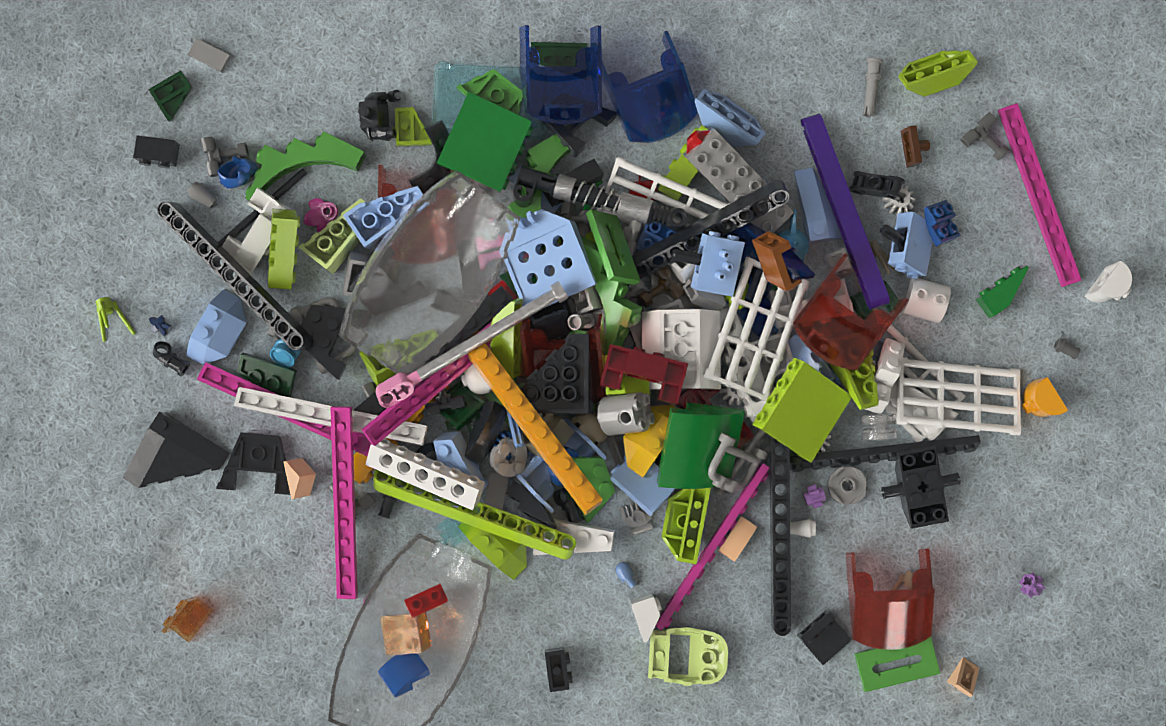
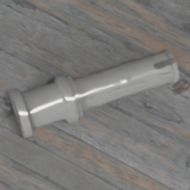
(873, 78)

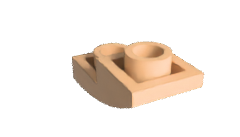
(737, 539)

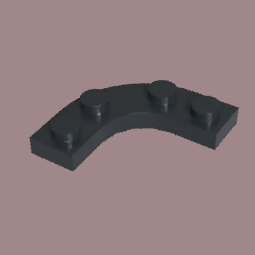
(438, 136)

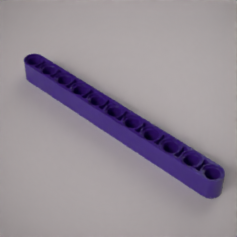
(845, 212)

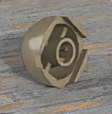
(590, 427)

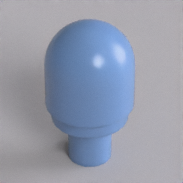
(625, 573)

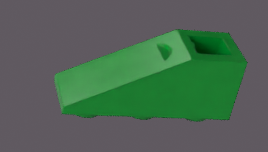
(1001, 296)

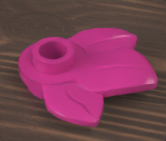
(317, 215)

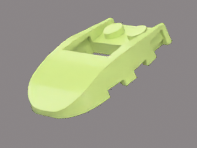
(706, 656)

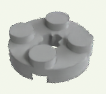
(503, 466)
(847, 474)

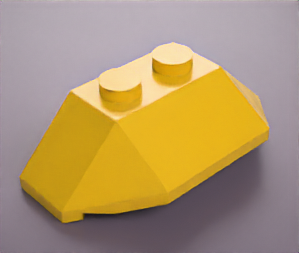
(646, 446)

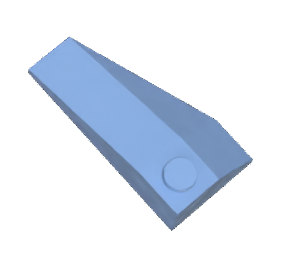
(815, 208)
(375, 218)

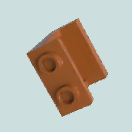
(769, 250)

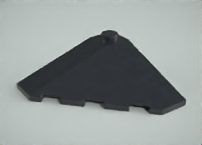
(564, 381)
(172, 451)

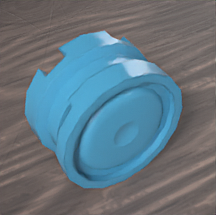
(283, 354)

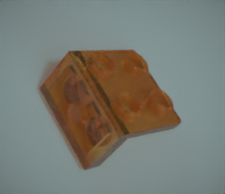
(188, 618)
(405, 634)

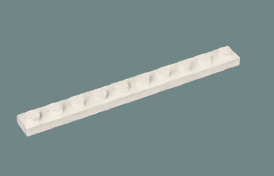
(320, 414)

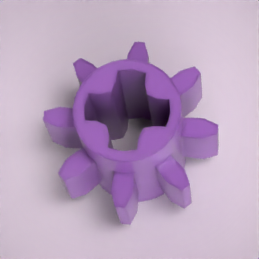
(814, 496)
(1032, 584)

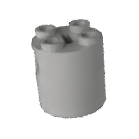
(625, 413)

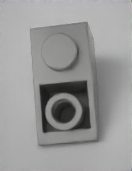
(704, 299)

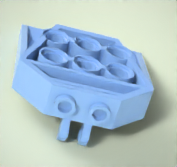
(545, 229)

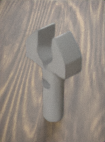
(636, 289)

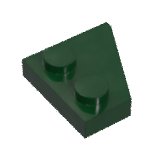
(171, 94)

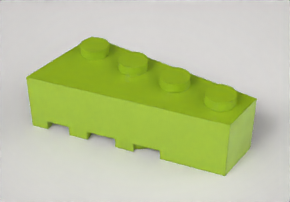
(681, 172)
(282, 248)

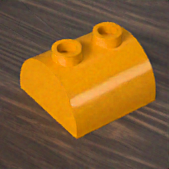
(1042, 399)

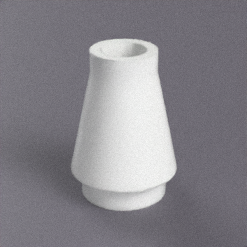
(803, 528)

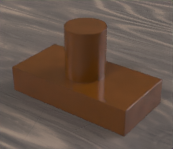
(913, 146)

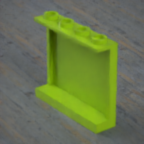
(802, 409)

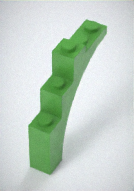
(298, 155)
(542, 158)
(618, 311)

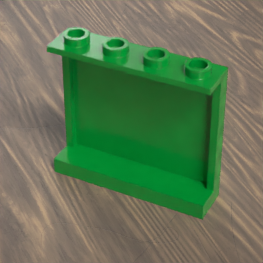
(485, 142)

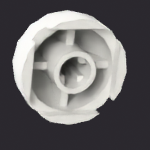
(475, 381)

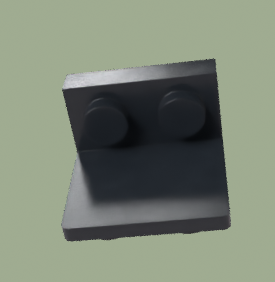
(824, 637)

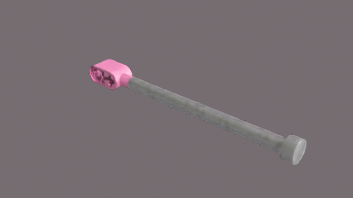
(405, 383)

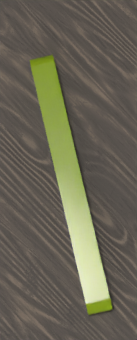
(481, 519)

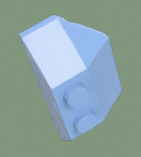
(728, 119)
(217, 329)

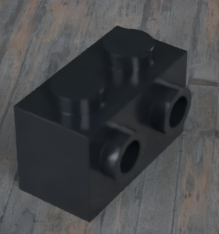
(156, 151)
(557, 671)

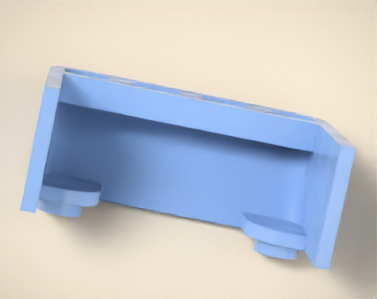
(536, 473)

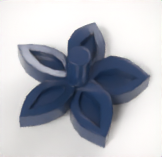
(159, 324)

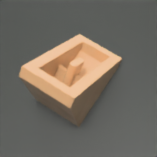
(299, 477)
(964, 677)

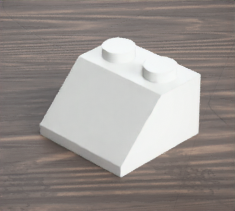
(647, 614)

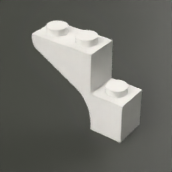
(887, 371)

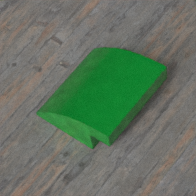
(693, 442)

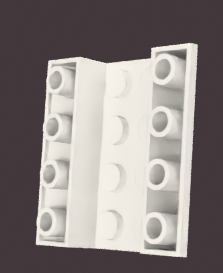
(684, 337)

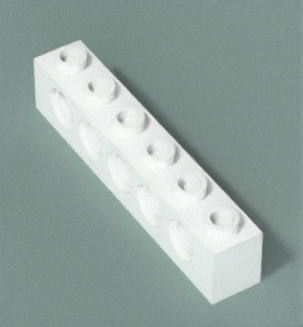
(751, 408)
(431, 482)

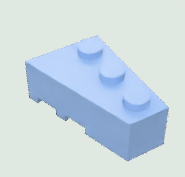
(802, 353)
(450, 450)

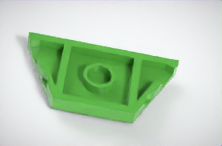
(496, 89)
(597, 473)

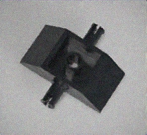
(922, 505)

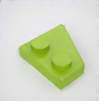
(410, 128)

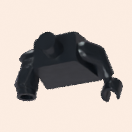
(375, 115)
(554, 319)

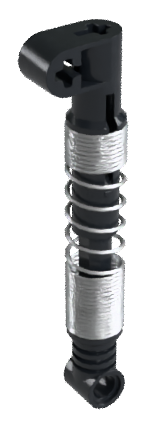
(569, 189)

